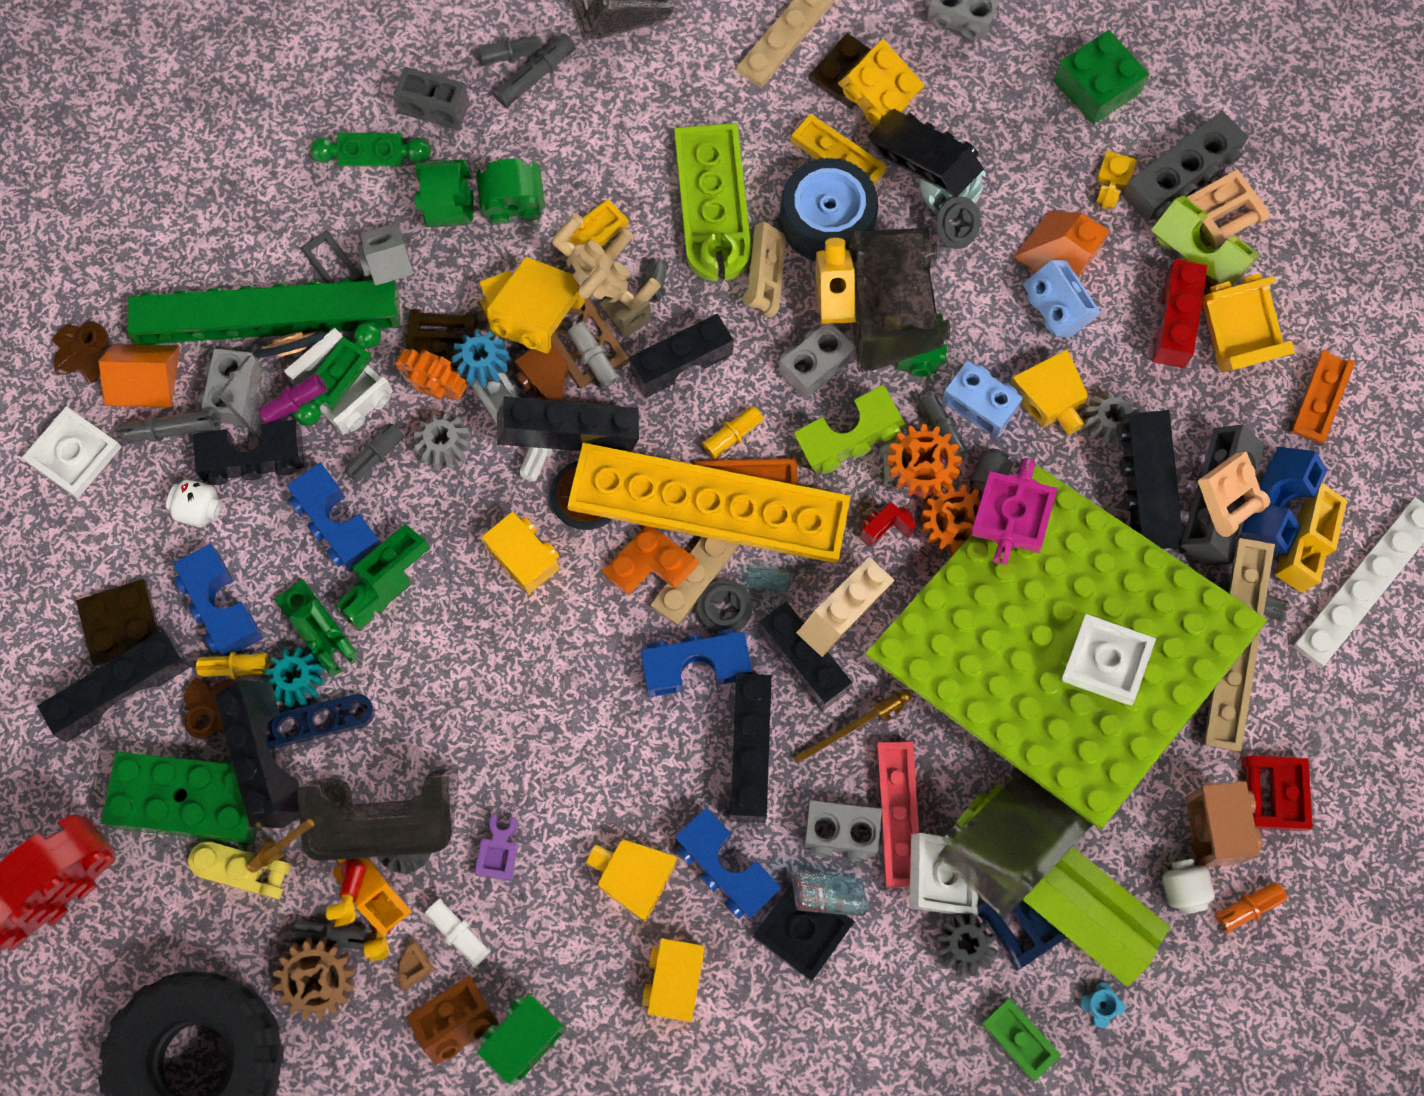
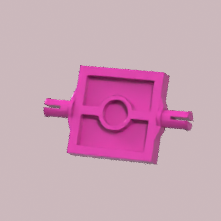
(1014, 511)

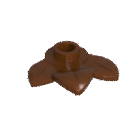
(77, 353)
(202, 702)

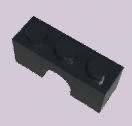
(662, 362)
(277, 452)
(818, 675)

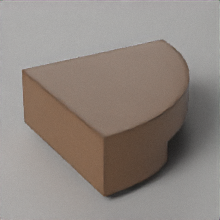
(413, 966)

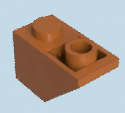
(543, 374)

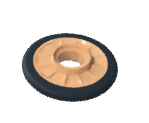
(289, 344)

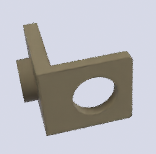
(623, 318)

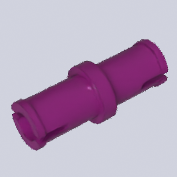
(292, 398)

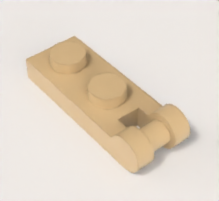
(766, 270)

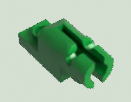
(381, 577)
(315, 626)

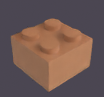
(1223, 824)

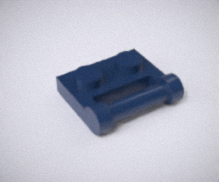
(1036, 928)

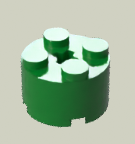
(510, 191)
(444, 193)

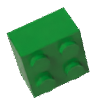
(1101, 77)
(520, 1039)

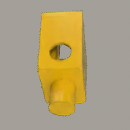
(835, 283)
(1053, 392)
(633, 875)

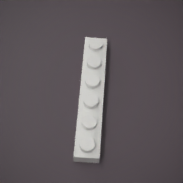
(1364, 586)

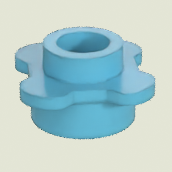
(1113, 1005)

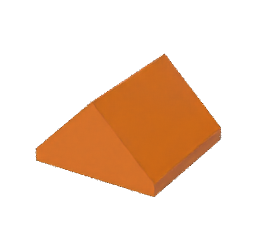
(139, 375)

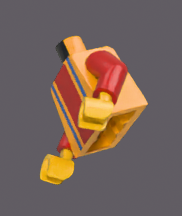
(374, 898)

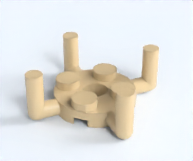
(596, 268)

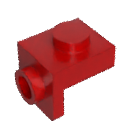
(877, 524)

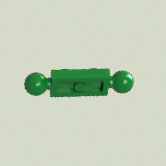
(370, 150)
(341, 371)

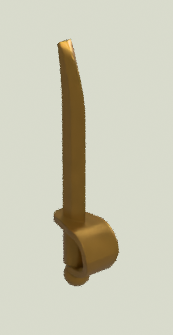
(883, 708)
(272, 851)

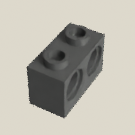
(431, 98)

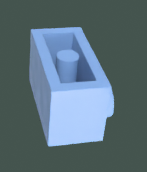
(1061, 299)
(982, 398)

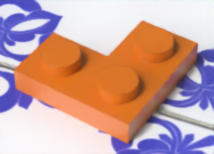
(649, 553)

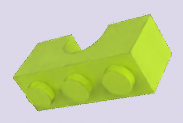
(1180, 230)
(877, 422)

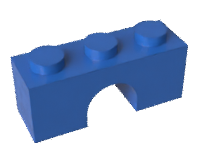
(1288, 476)
(317, 495)
(202, 577)
(724, 653)
(745, 890)

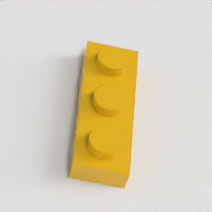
(825, 142)

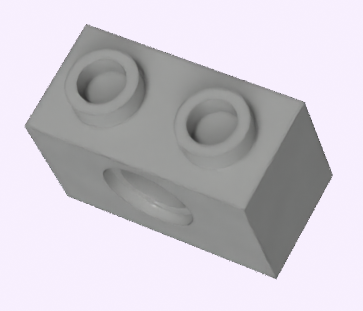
(384, 254)

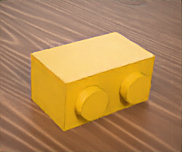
(521, 552)
(675, 980)

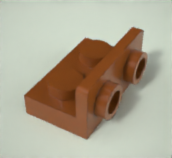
(451, 1020)

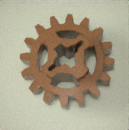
(325, 987)

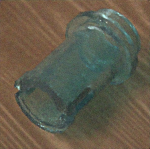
(770, 579)

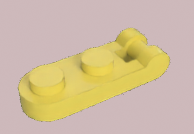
(228, 867)

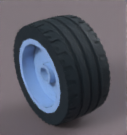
(826, 202)

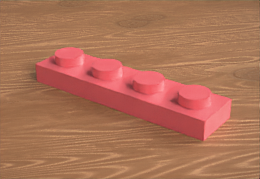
(898, 808)

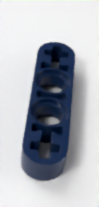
(306, 720)

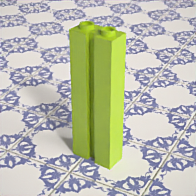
(1092, 910)

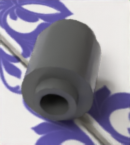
(993, 461)

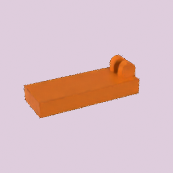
(1322, 397)

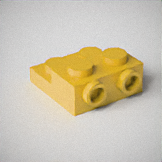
(880, 83)

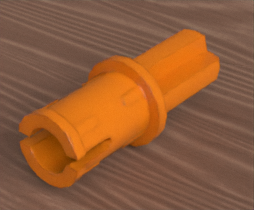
(1251, 907)

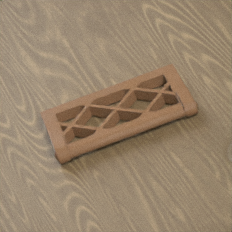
(607, 337)

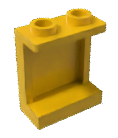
(533, 304)
(1244, 323)

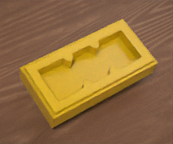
(600, 225)

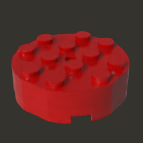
(47, 875)

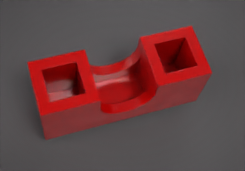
(1181, 315)

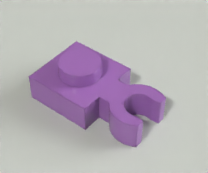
(498, 855)

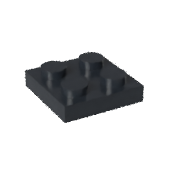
(802, 937)

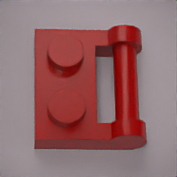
(1288, 790)

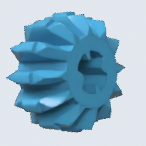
(475, 348)

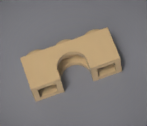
(845, 606)

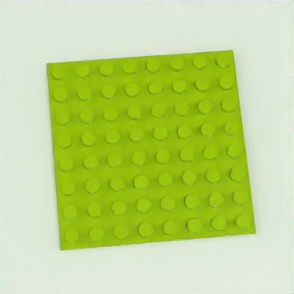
(997, 638)

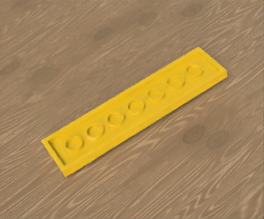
(709, 503)

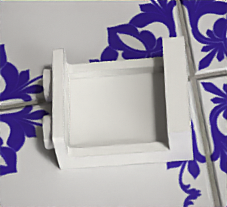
(364, 395)

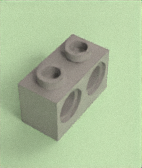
(962, 17)
(822, 364)
(215, 374)
(842, 819)

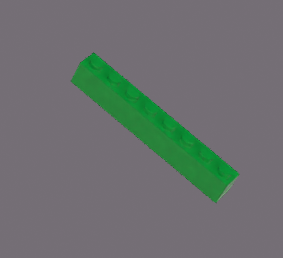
(261, 311)

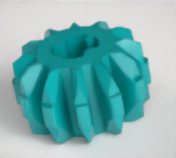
(300, 686)

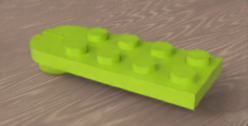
(713, 199)

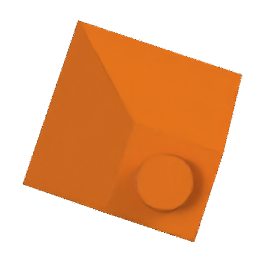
(1063, 237)

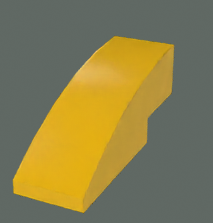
(1317, 538)

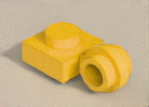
(1114, 172)

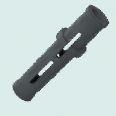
(543, 63)
(158, 427)

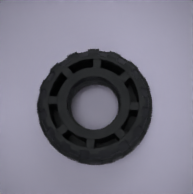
(159, 1011)

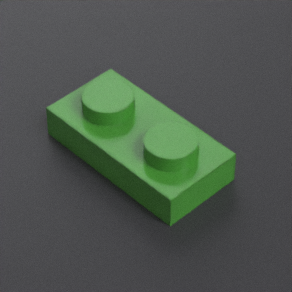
(1021, 1039)

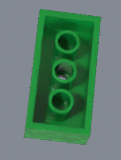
(147, 795)

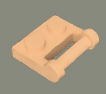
(1224, 197)
(1225, 485)

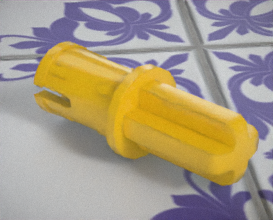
(732, 432)
(232, 665)

